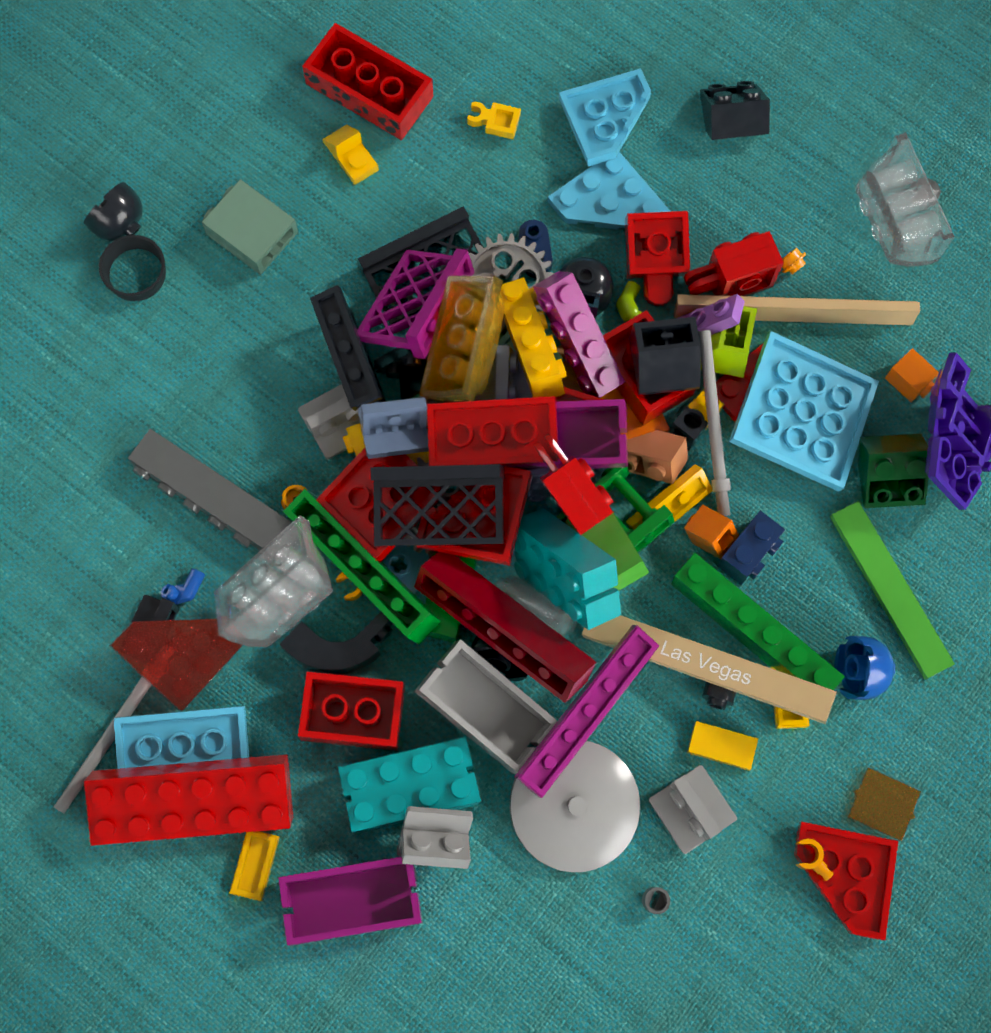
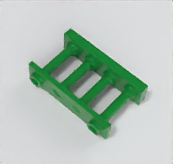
(654, 520)

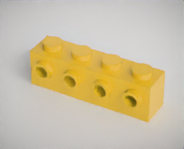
(530, 341)

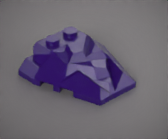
(959, 436)

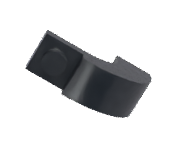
(337, 657)

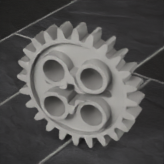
(485, 261)

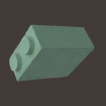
(249, 226)

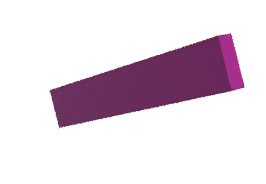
(586, 711)

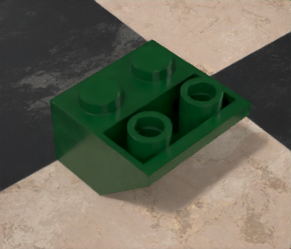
(893, 470)

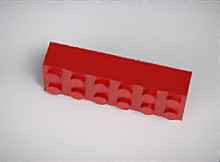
(189, 799)

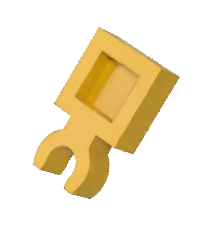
(499, 120)

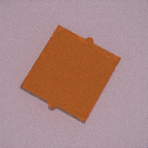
(884, 804)

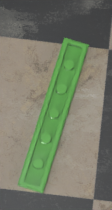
(892, 590)

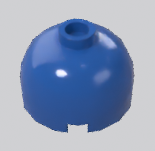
(866, 667)

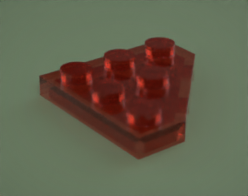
(175, 655)

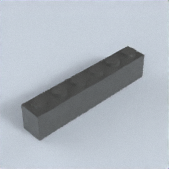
(206, 491)

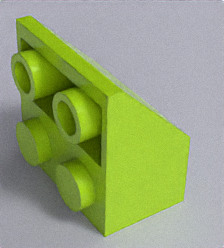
(733, 345)

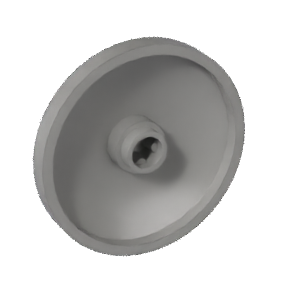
(583, 815)

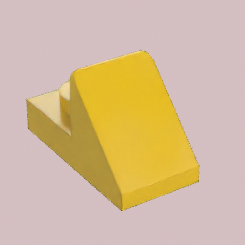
(351, 154)

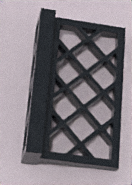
(417, 240)
(346, 348)
(437, 477)

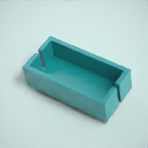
(567, 569)
(417, 778)

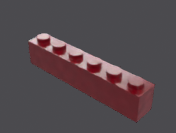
(505, 625)

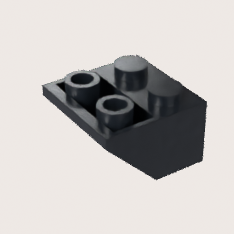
(735, 110)
(666, 355)

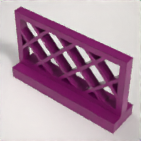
(422, 324)

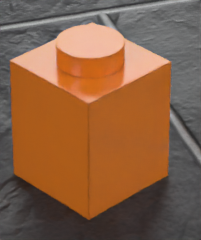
(912, 376)
(711, 531)

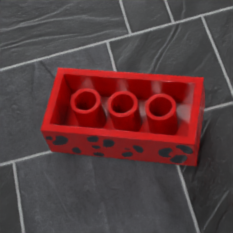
(368, 81)

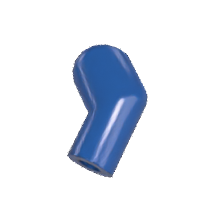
(186, 591)

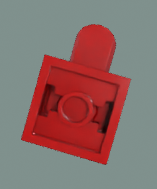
(657, 251)
(738, 267)
(573, 489)

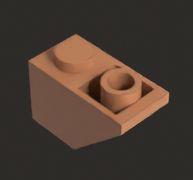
(657, 455)

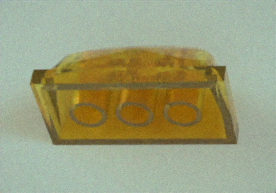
(464, 339)

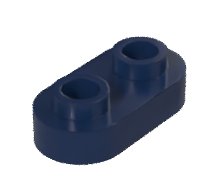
(542, 240)

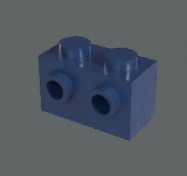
(750, 547)

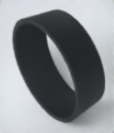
(125, 244)

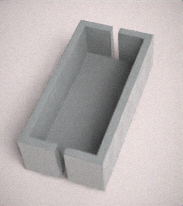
(486, 706)

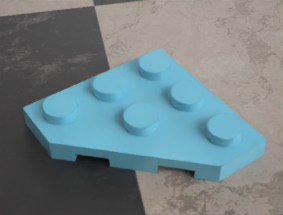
(605, 113)
(605, 195)

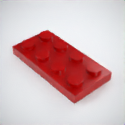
(491, 431)

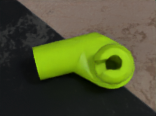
(625, 304)

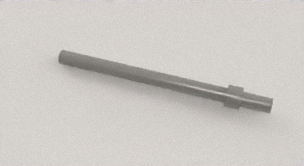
(720, 483)
(101, 747)

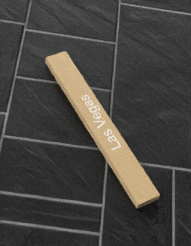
(724, 670)

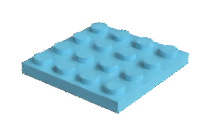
(804, 411)

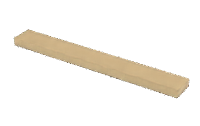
(814, 309)

